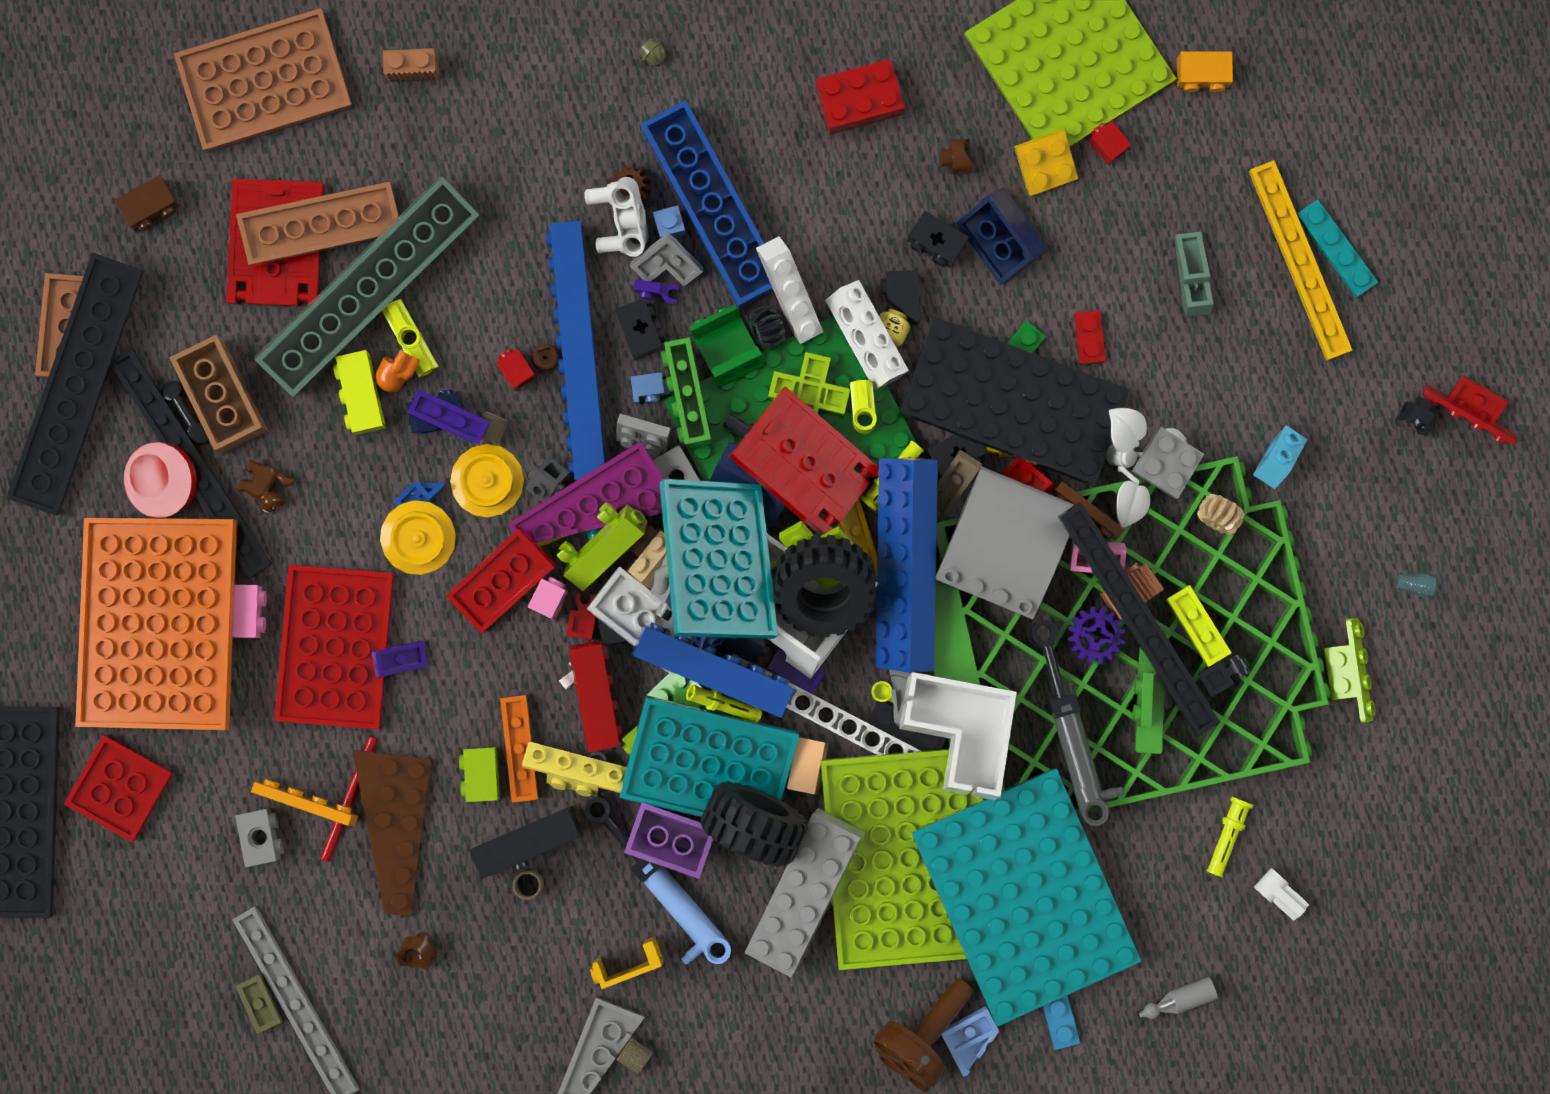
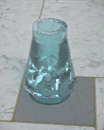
(1419, 584)

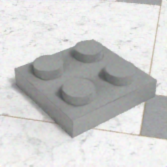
(633, 430)
(1168, 462)

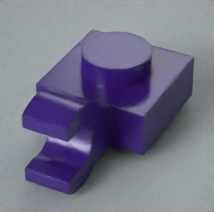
(649, 289)

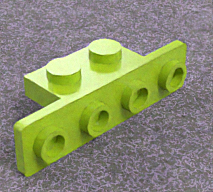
(1348, 671)

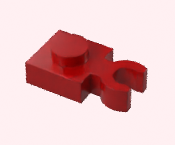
(581, 622)

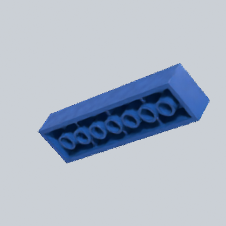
(709, 202)
(906, 564)

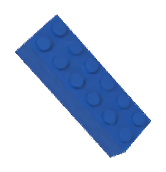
(713, 671)

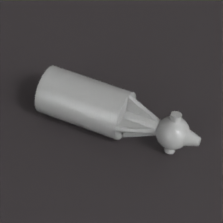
(1183, 999)

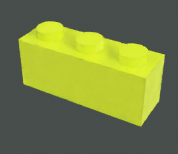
(359, 392)

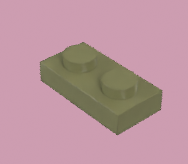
(259, 1003)

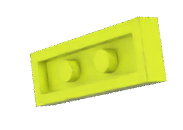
(1198, 626)

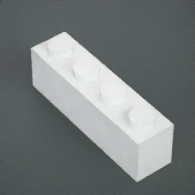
(789, 289)

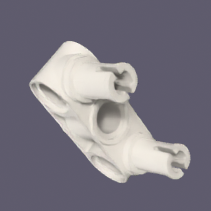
(628, 217)

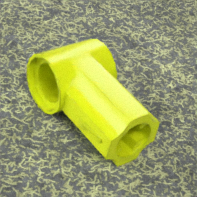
(863, 404)

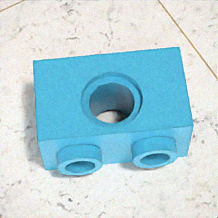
(1280, 457)

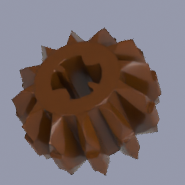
(638, 176)

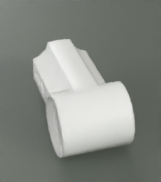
(1276, 890)

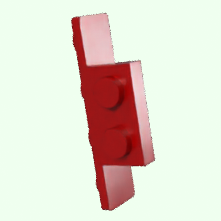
(1475, 404)

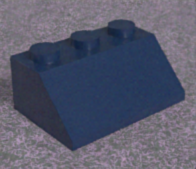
(1002, 235)
(730, 472)

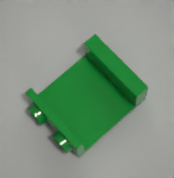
(726, 345)

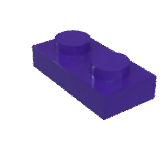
(399, 658)
(784, 669)

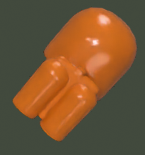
(393, 373)

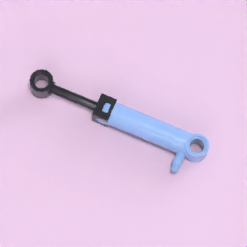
(669, 894)

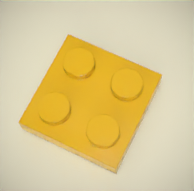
(1046, 162)

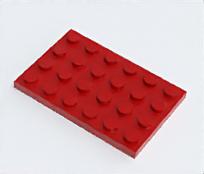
(327, 645)

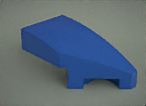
(419, 492)

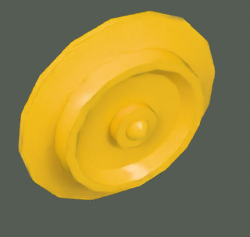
(487, 480)
(417, 537)

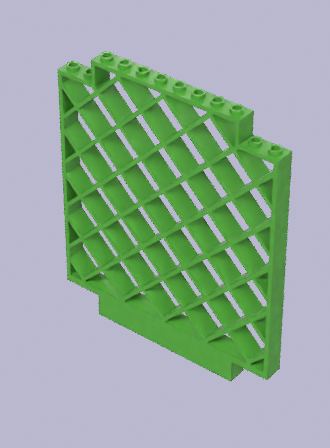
(956, 660)

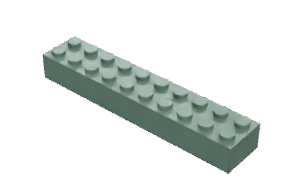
(366, 286)

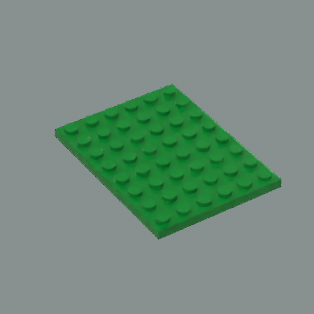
(749, 398)

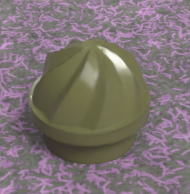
(652, 52)

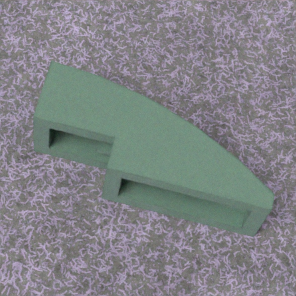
(1193, 274)

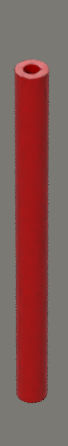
(347, 801)

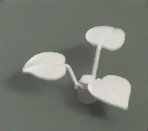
(1126, 430)

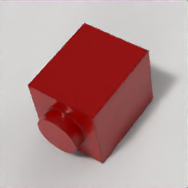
(1109, 142)
(515, 369)

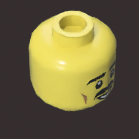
(896, 325)

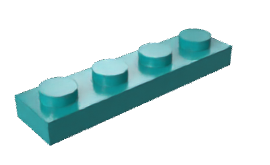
(1336, 248)

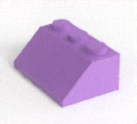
(669, 841)

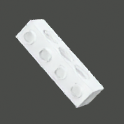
(866, 335)

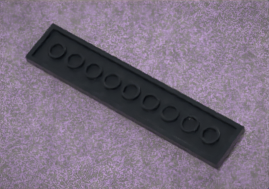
(75, 384)

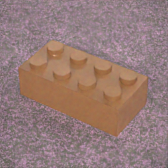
(218, 394)

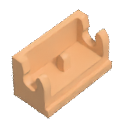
(806, 766)

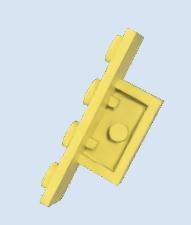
(573, 771)

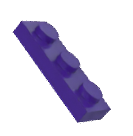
(449, 417)

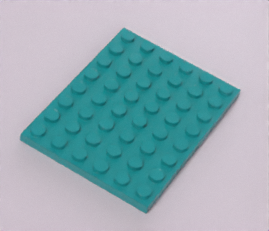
(1026, 897)

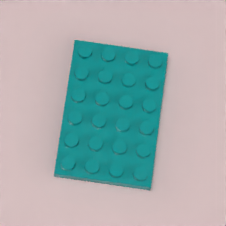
(718, 559)
(690, 750)

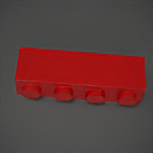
(594, 695)

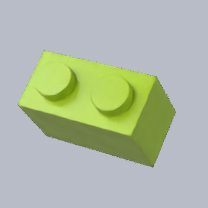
(480, 774)

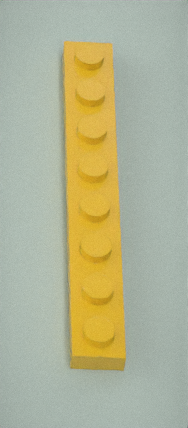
(1300, 260)

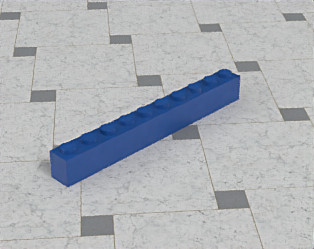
(577, 348)

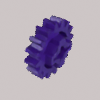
(1098, 623)

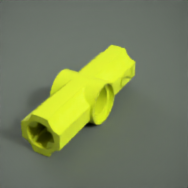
(401, 324)

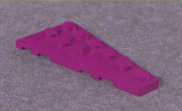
(624, 480)

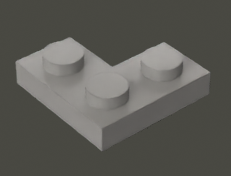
(669, 255)

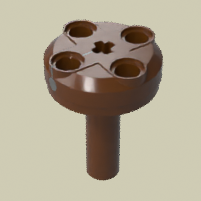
(910, 1051)

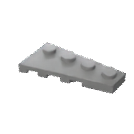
(599, 1044)

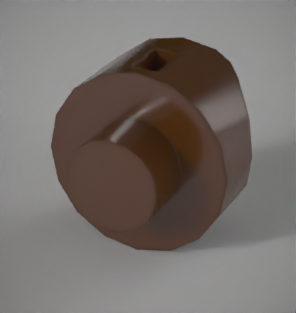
(956, 157)
(416, 952)

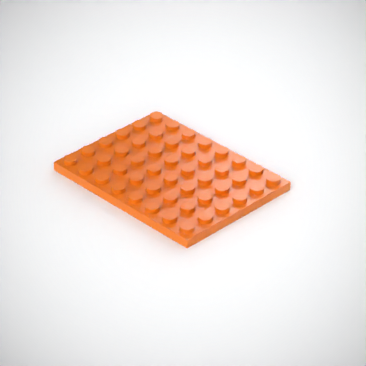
(156, 623)

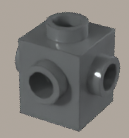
(542, 482)

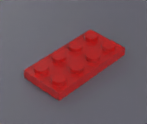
(500, 580)

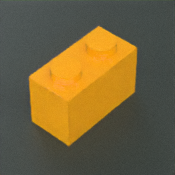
(1204, 70)

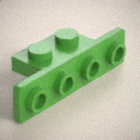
(1149, 708)

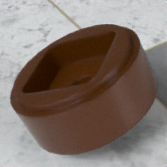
(545, 357)

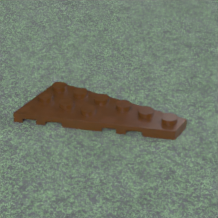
(394, 808)

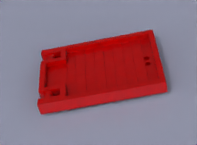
(276, 281)
(804, 462)

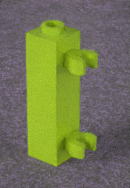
(605, 547)

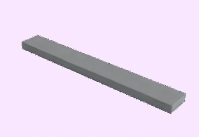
(295, 1002)

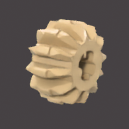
(1221, 514)

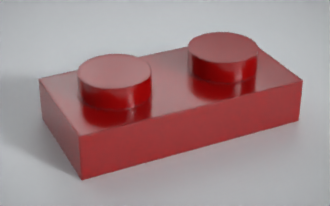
(1089, 337)
(1027, 474)

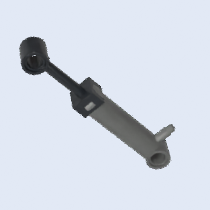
(1072, 736)

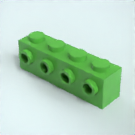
(687, 391)

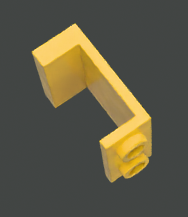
(654, 958)

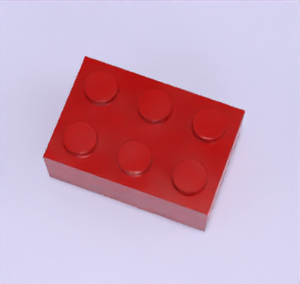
(860, 96)

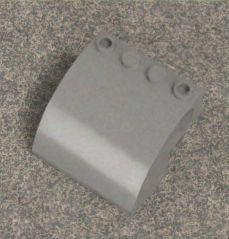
(1005, 543)

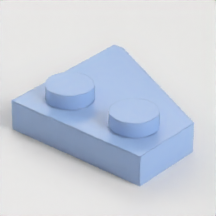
(969, 1038)

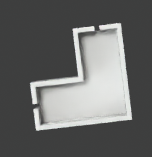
(975, 721)

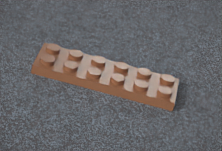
(317, 223)

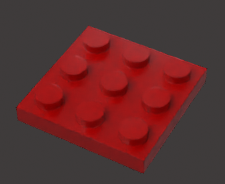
(118, 788)

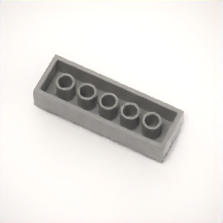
(804, 893)

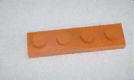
(517, 736)

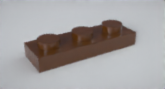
(1106, 525)

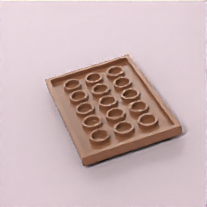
(263, 80)

